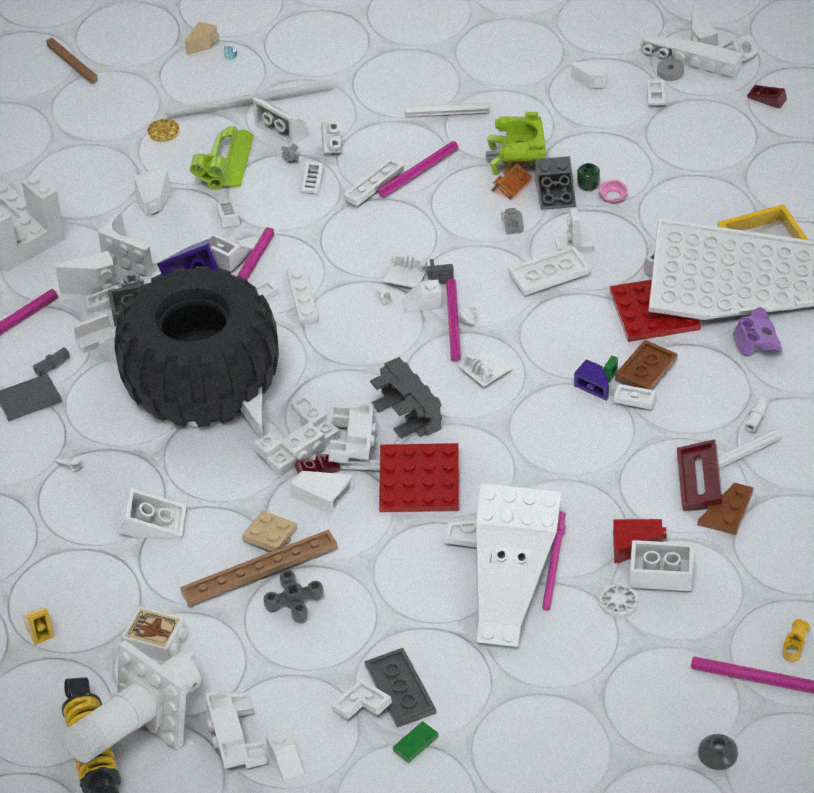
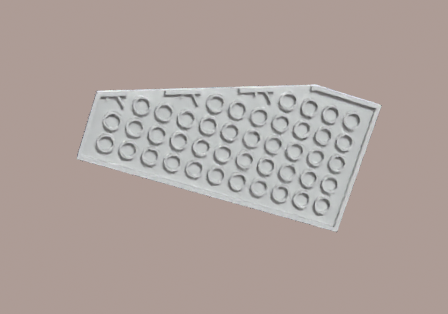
(728, 271)

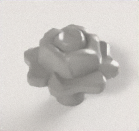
(290, 153)

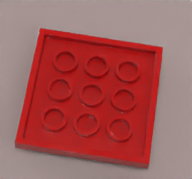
(638, 324)
(419, 477)

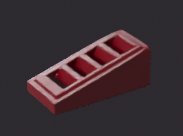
(768, 95)

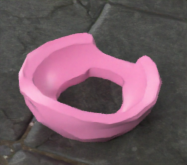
(615, 186)

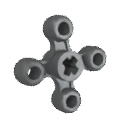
(293, 595)

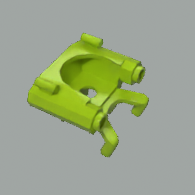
(522, 141)

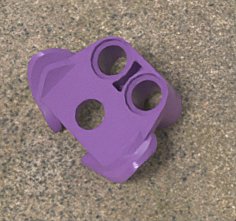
(749, 333)

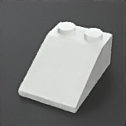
(86, 274)
(151, 516)

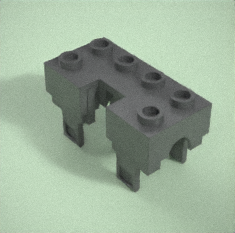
(407, 393)

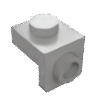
(512, 220)

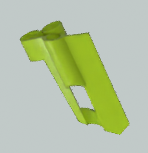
(220, 170)

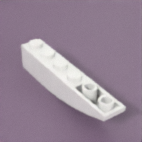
(694, 54)

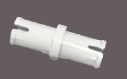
(756, 414)

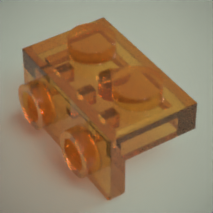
(512, 181)

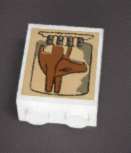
(155, 633)

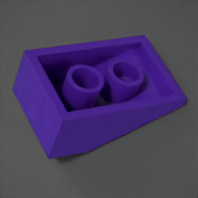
(195, 255)

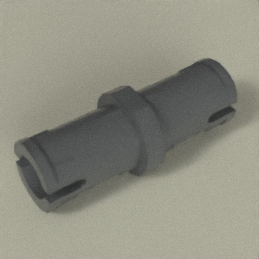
(51, 361)

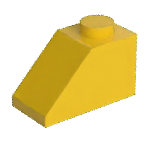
(38, 625)

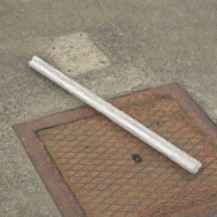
(248, 98)

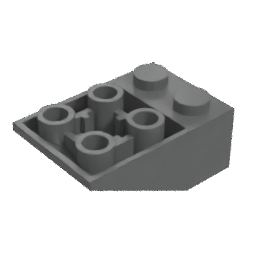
(554, 182)

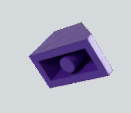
(592, 379)

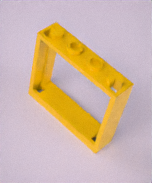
(765, 217)

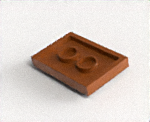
(646, 366)

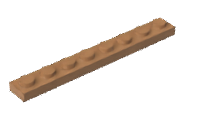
(258, 567)

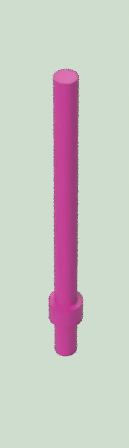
(554, 562)

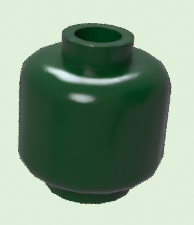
(588, 176)

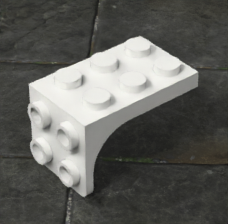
(124, 250)

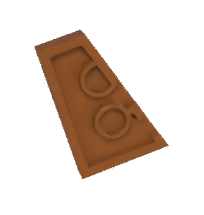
(729, 514)

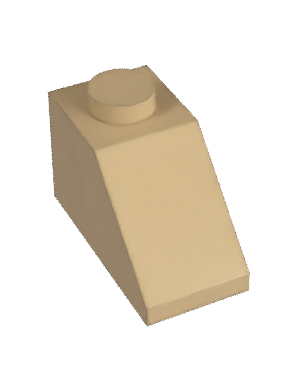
(201, 38)

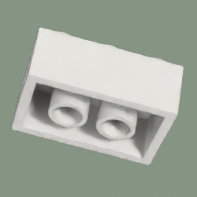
(661, 565)

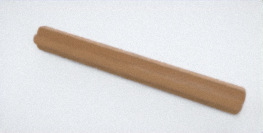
(72, 60)

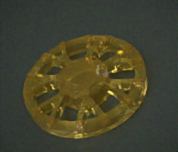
(163, 130)

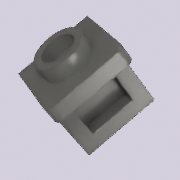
(440, 272)

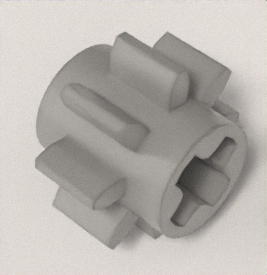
(132, 280)

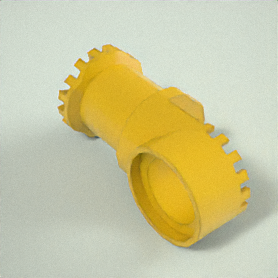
(795, 639)

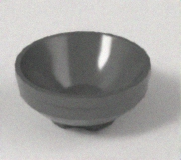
(717, 758)

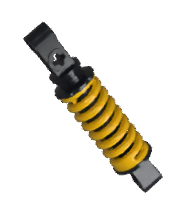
(101, 772)

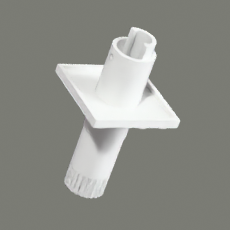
(145, 696)

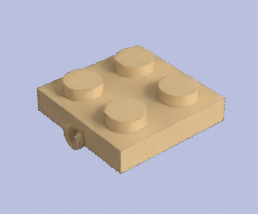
(269, 531)

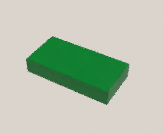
(415, 741)

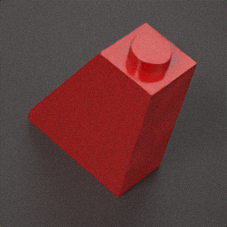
(634, 529)

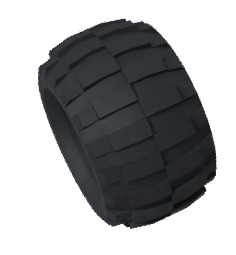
(196, 345)

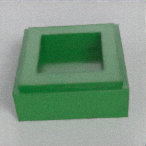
(611, 368)

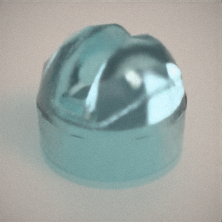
(230, 52)

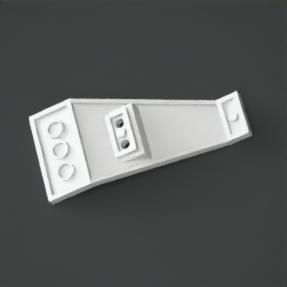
(517, 524)

